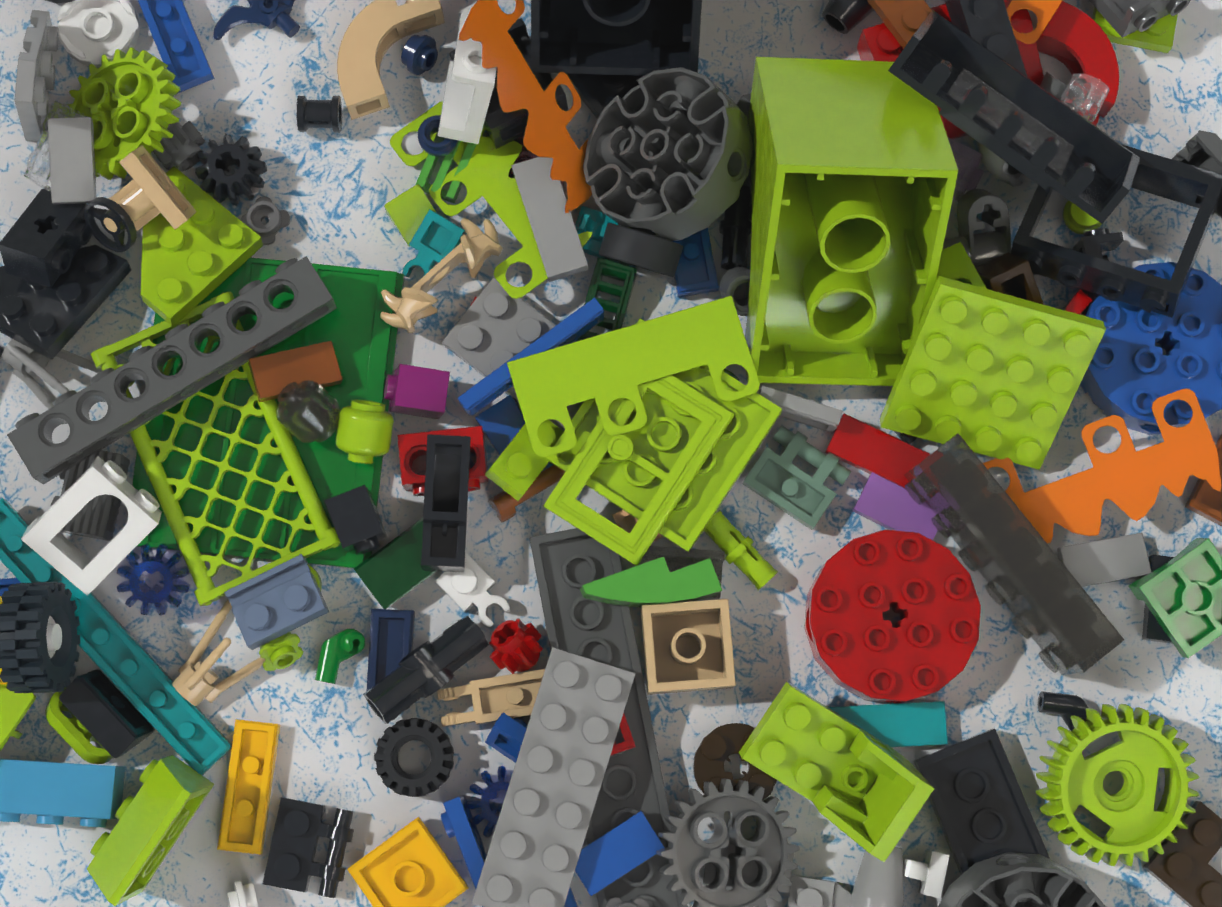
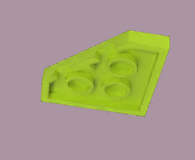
(195, 258)

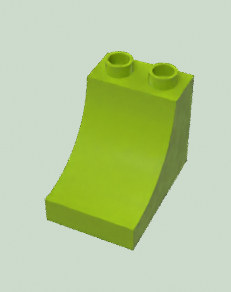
(844, 219)

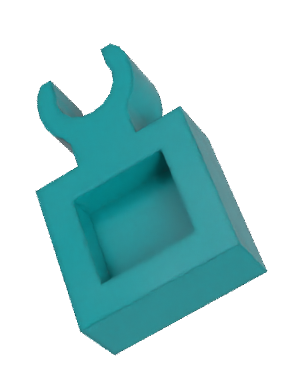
(434, 241)

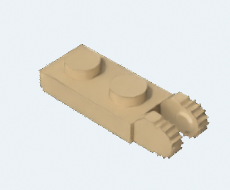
(493, 696)

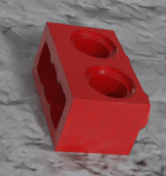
(415, 445)

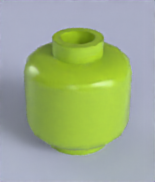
(364, 430)

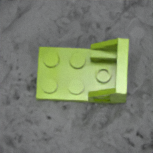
(840, 768)

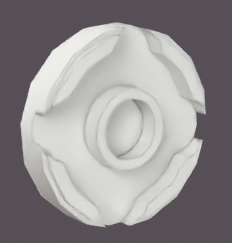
(97, 29)

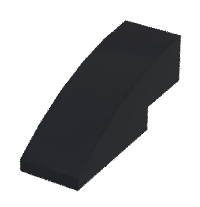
(445, 503)

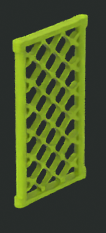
(202, 577)

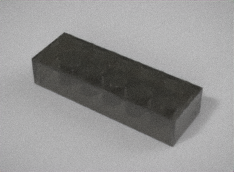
(1012, 558)

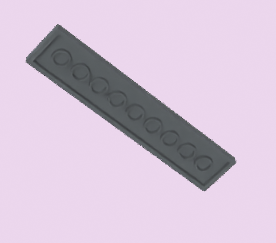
(607, 635)

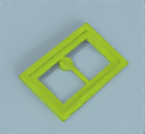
(635, 544)

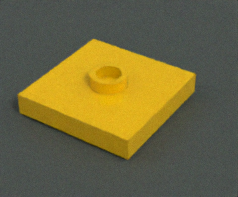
(408, 871)

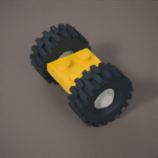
(38, 637)

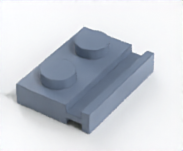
(276, 602)

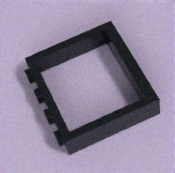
(1114, 281)

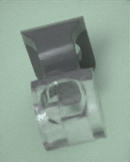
(1082, 94)

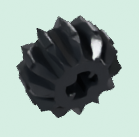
(219, 160)

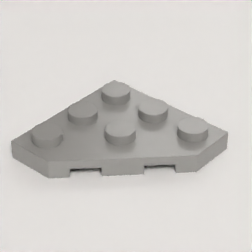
(36, 74)

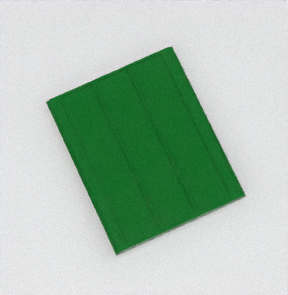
(365, 357)

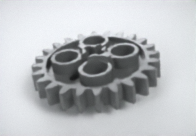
(766, 847)

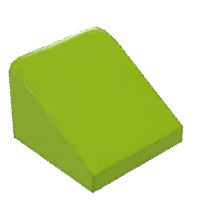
(408, 211)

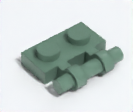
(790, 487)

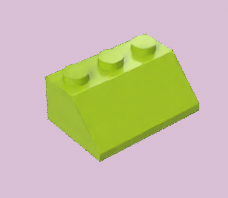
(147, 828)

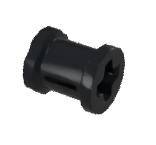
(319, 114)

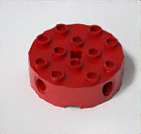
(919, 583)

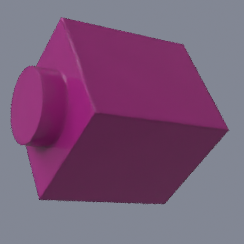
(417, 391)

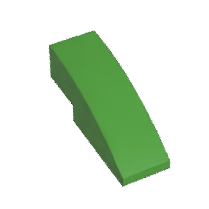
(655, 584)

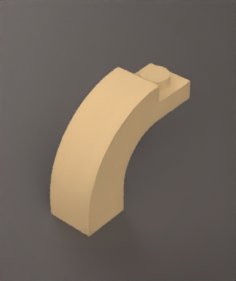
(367, 42)

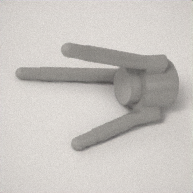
(31, 363)

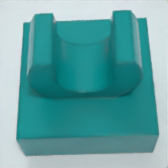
(595, 222)

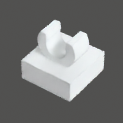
(931, 873)

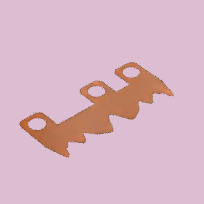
(520, 89)
(1122, 476)

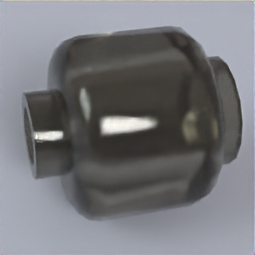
(308, 411)

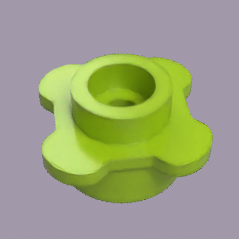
(281, 652)

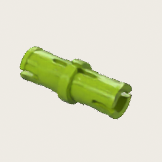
(739, 550)

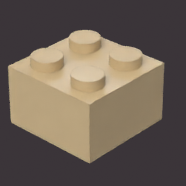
(687, 646)

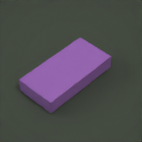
(894, 507)

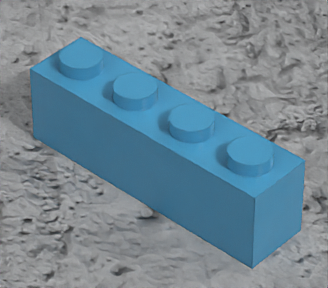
(60, 791)

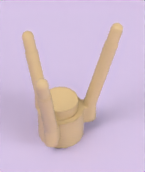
(197, 677)

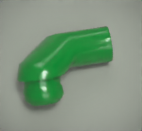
(336, 650)

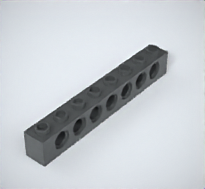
(86, 437)

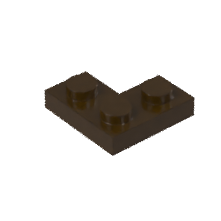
(1185, 864)

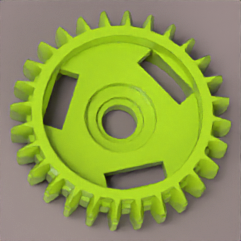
(1130, 813)

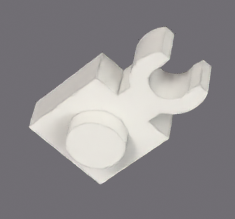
(471, 589)

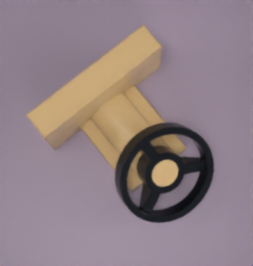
(137, 203)

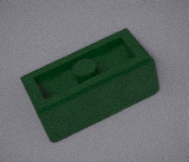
(395, 567)

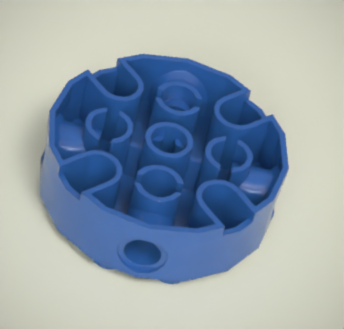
(1133, 372)

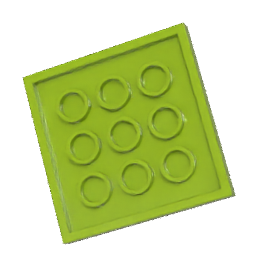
(991, 372)
(663, 441)

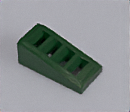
(616, 271)

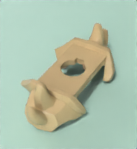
(416, 301)

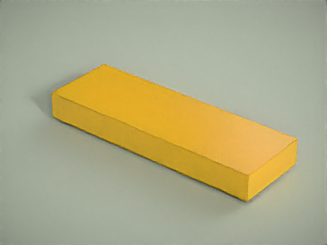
(248, 787)

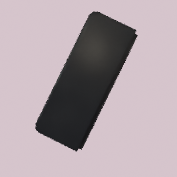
(106, 713)

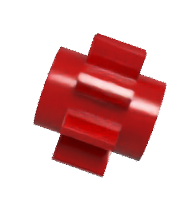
(515, 646)

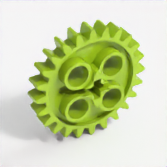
(128, 105)

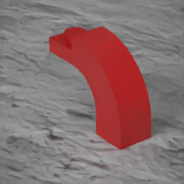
(1082, 48)

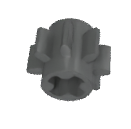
(181, 148)

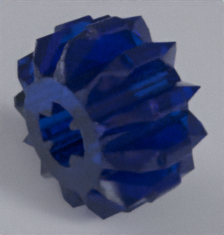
(156, 593)
(487, 795)

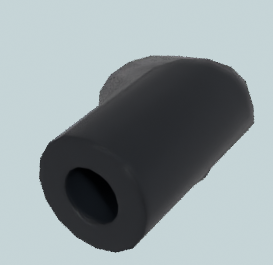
(1063, 705)

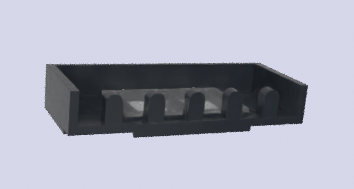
(1016, 117)

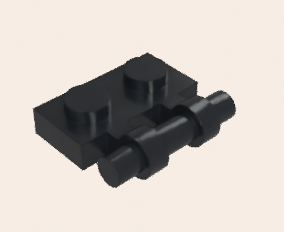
(295, 845)

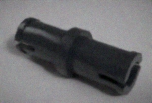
(735, 231)

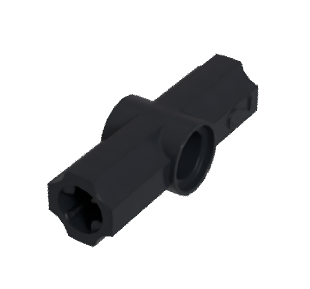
(426, 669)

